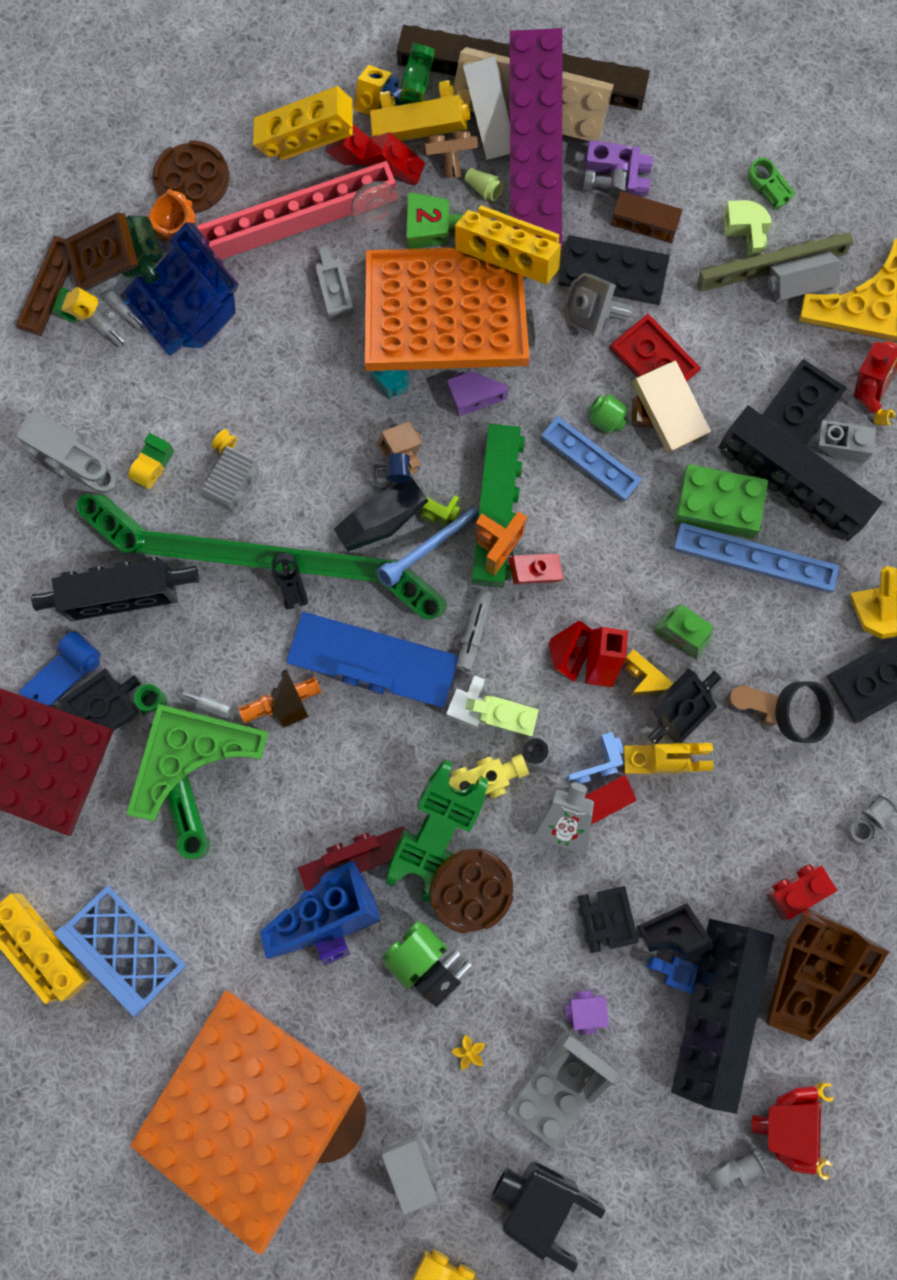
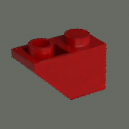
(605, 655)

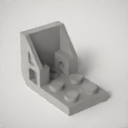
(561, 1088)

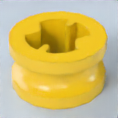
(223, 440)

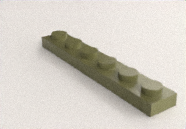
(759, 265)

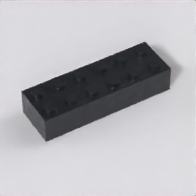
(799, 474)
(722, 1016)

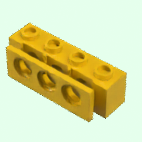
(304, 124)
(501, 237)
(41, 952)

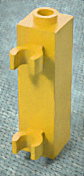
(421, 118)

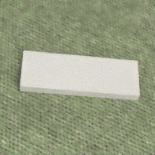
(489, 106)

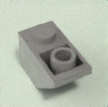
(847, 441)

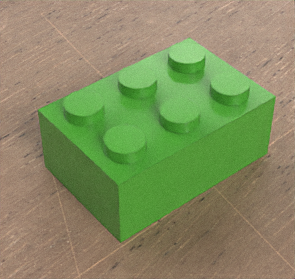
(721, 501)

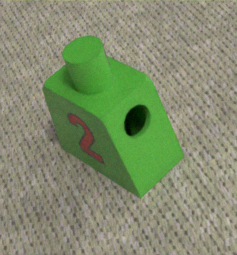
(429, 221)
(685, 630)

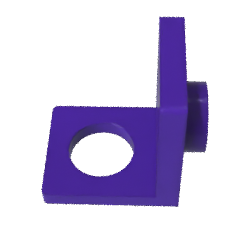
(332, 950)

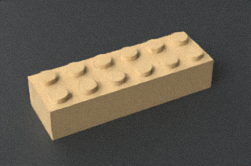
(583, 98)

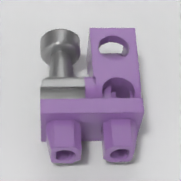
(623, 166)

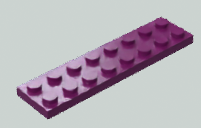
(536, 127)

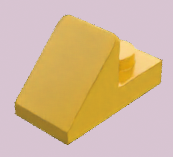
(654, 680)

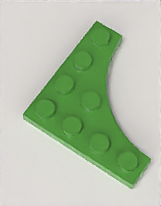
(179, 746)

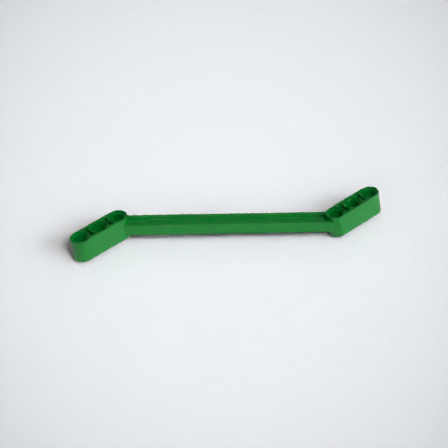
(249, 553)

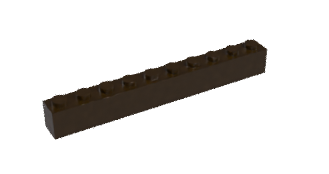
(628, 81)

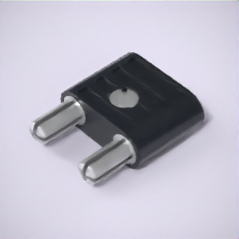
(439, 981)

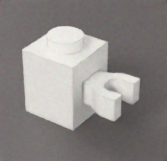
(457, 707)

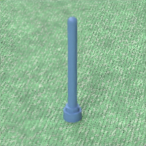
(391, 572)

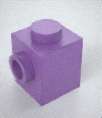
(587, 1012)

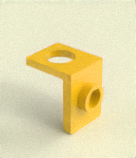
(369, 89)

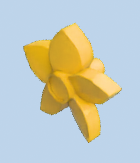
(469, 1052)

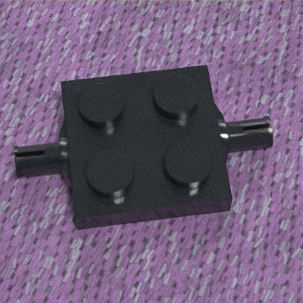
(103, 700)
(683, 706)

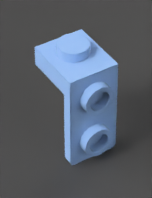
(612, 749)

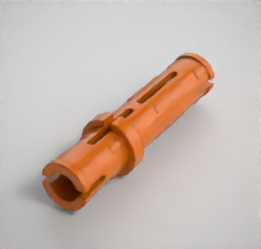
(264, 705)

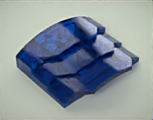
(190, 296)

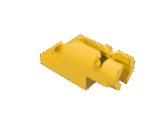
(666, 758)

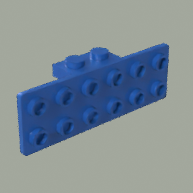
(372, 660)

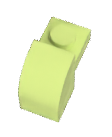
(748, 220)

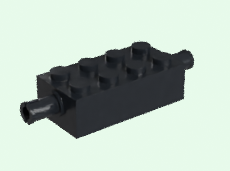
(114, 589)

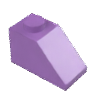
(474, 391)

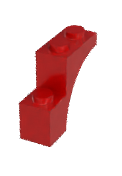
(368, 151)

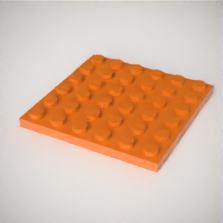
(442, 311)
(245, 1120)

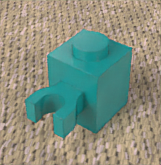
(391, 381)

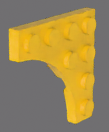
(865, 310)

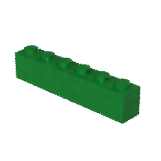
(498, 494)

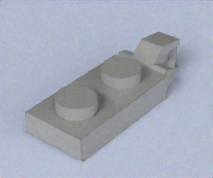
(333, 285)

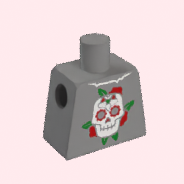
(567, 819)

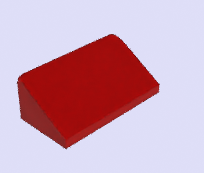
(611, 798)

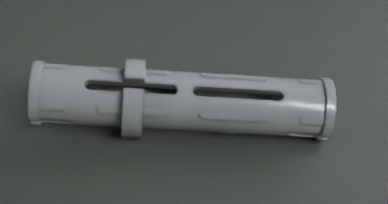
(466, 660)

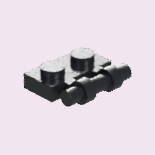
(616, 918)

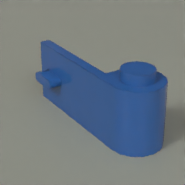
(64, 671)

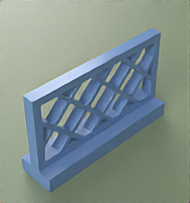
(102, 969)

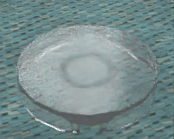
(376, 207)

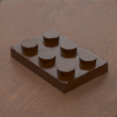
(101, 251)

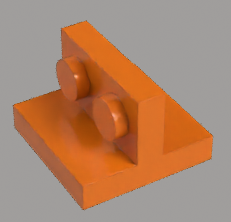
(498, 539)

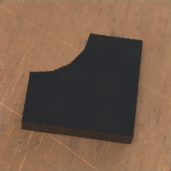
(676, 931)

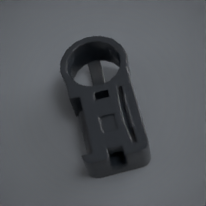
(290, 583)

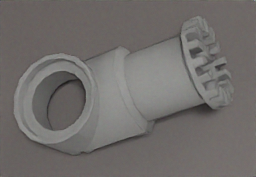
(873, 818)
(743, 1169)

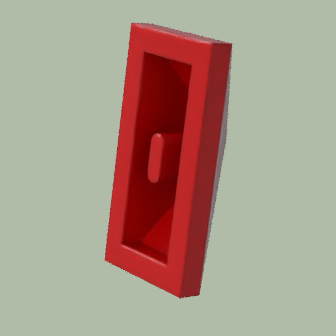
(570, 649)

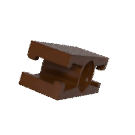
(646, 217)

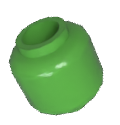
(607, 414)

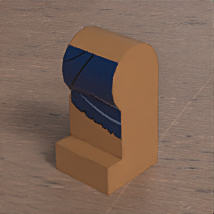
(755, 702)

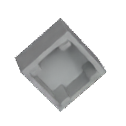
(410, 1173)

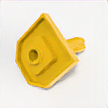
(878, 606)

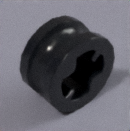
(532, 743)

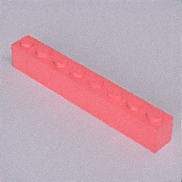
(290, 213)

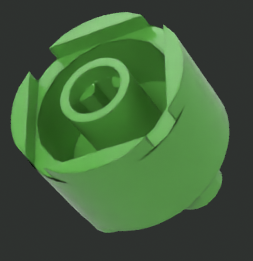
(415, 955)

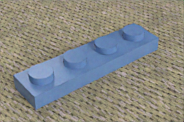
(591, 458)

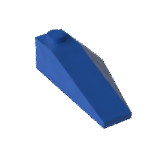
(329, 911)

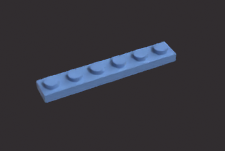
(756, 558)

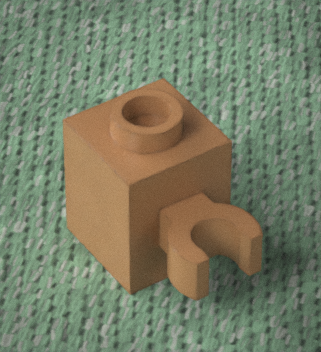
(402, 440)

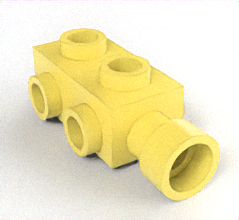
(504, 772)

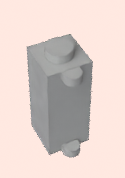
(804, 275)

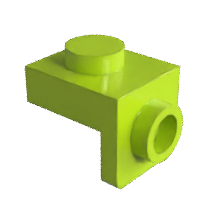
(434, 511)

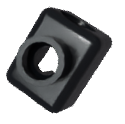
(537, 1209)

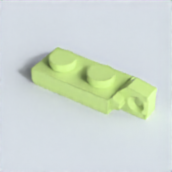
(504, 714)

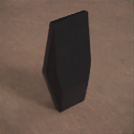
(381, 515)

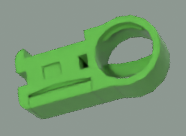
(775, 187)

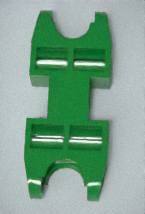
(445, 811)

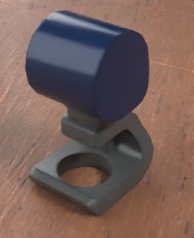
(395, 471)

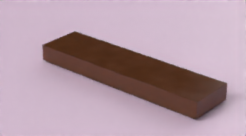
(45, 289)

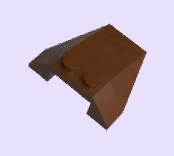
(820, 974)

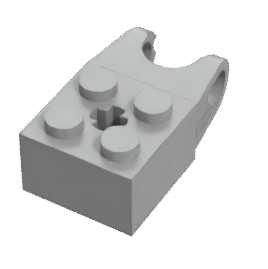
(64, 452)

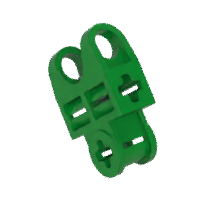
(416, 74)

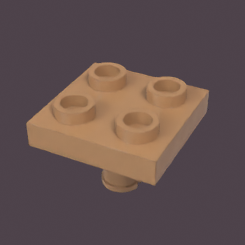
(449, 149)

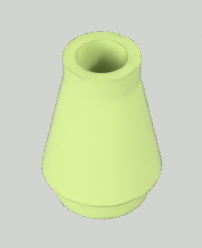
(485, 184)

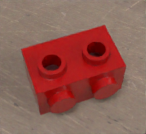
(801, 892)

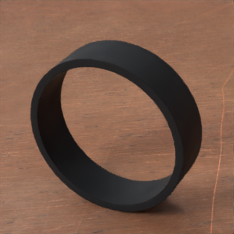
(826, 710)

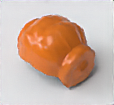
(170, 214)

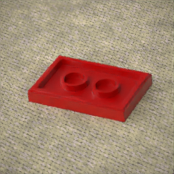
(649, 347)

